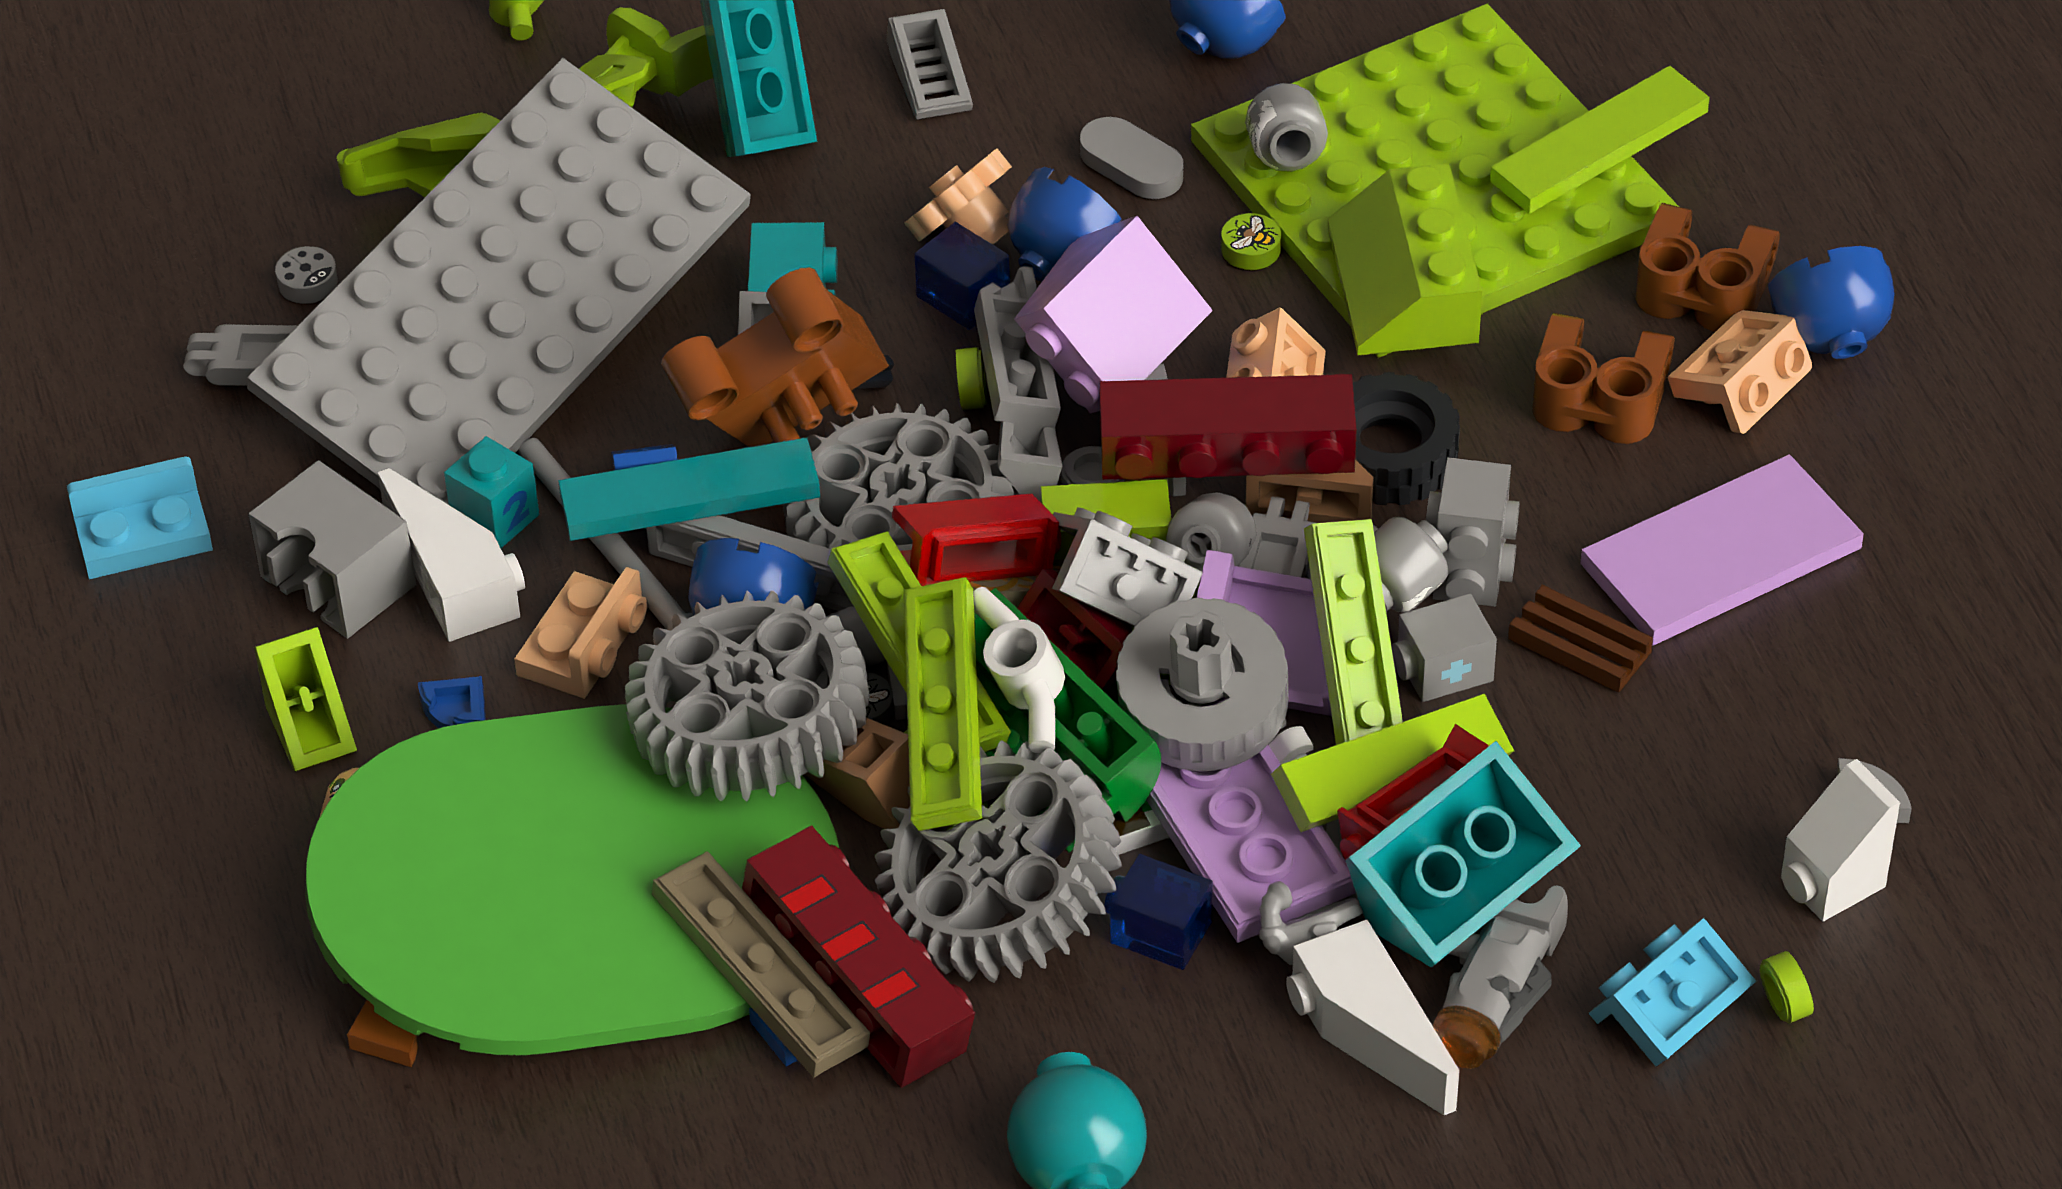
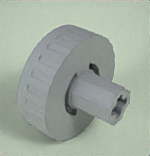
(1210, 654)

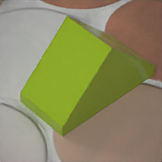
(303, 699)

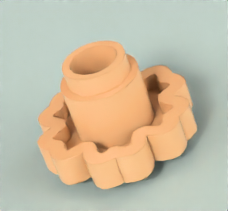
(966, 201)

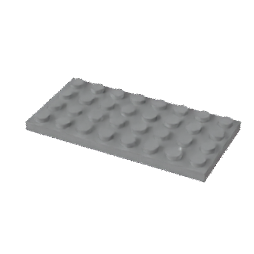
(501, 286)

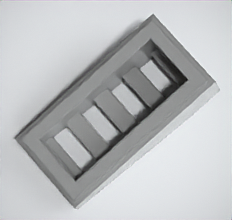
(925, 30)

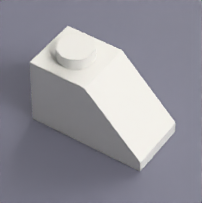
(1842, 844)

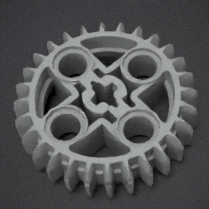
(889, 464)
(747, 695)
(1004, 867)

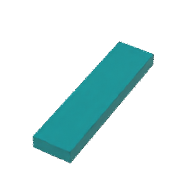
(689, 488)

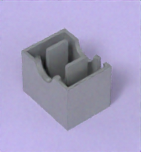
(336, 547)

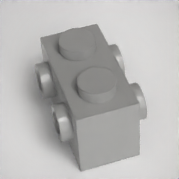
(1475, 522)

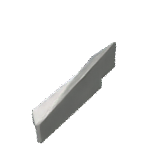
(1019, 388)

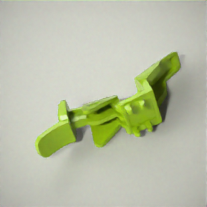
(637, 58)

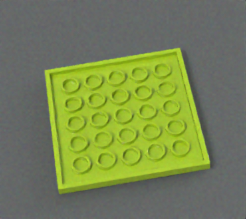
(1436, 97)

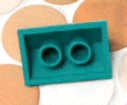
(758, 74)
(1458, 857)

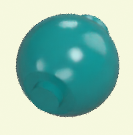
(1076, 1127)

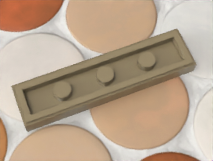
(761, 964)

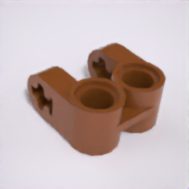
(1717, 286)
(1617, 397)

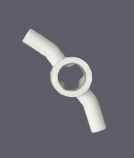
(1022, 666)

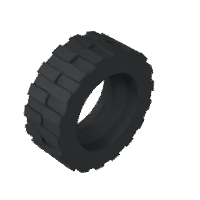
(1414, 405)

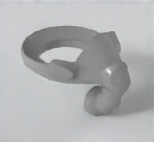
(1281, 936)

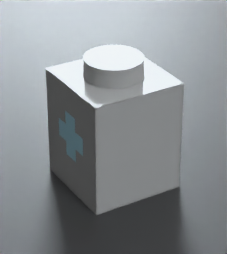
(1445, 648)

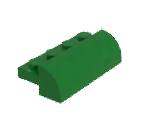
(1087, 730)

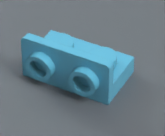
(139, 517)
(1676, 992)

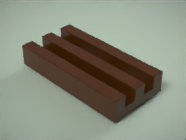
(1585, 632)

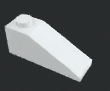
(454, 560)
(1371, 1014)

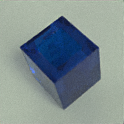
(955, 269)
(1160, 911)

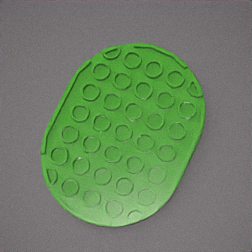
(507, 882)

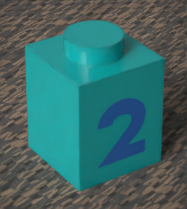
(494, 489)

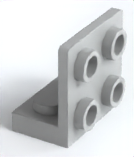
(1120, 572)

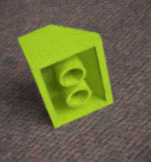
(1407, 263)

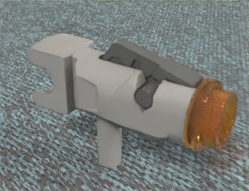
(1500, 977)

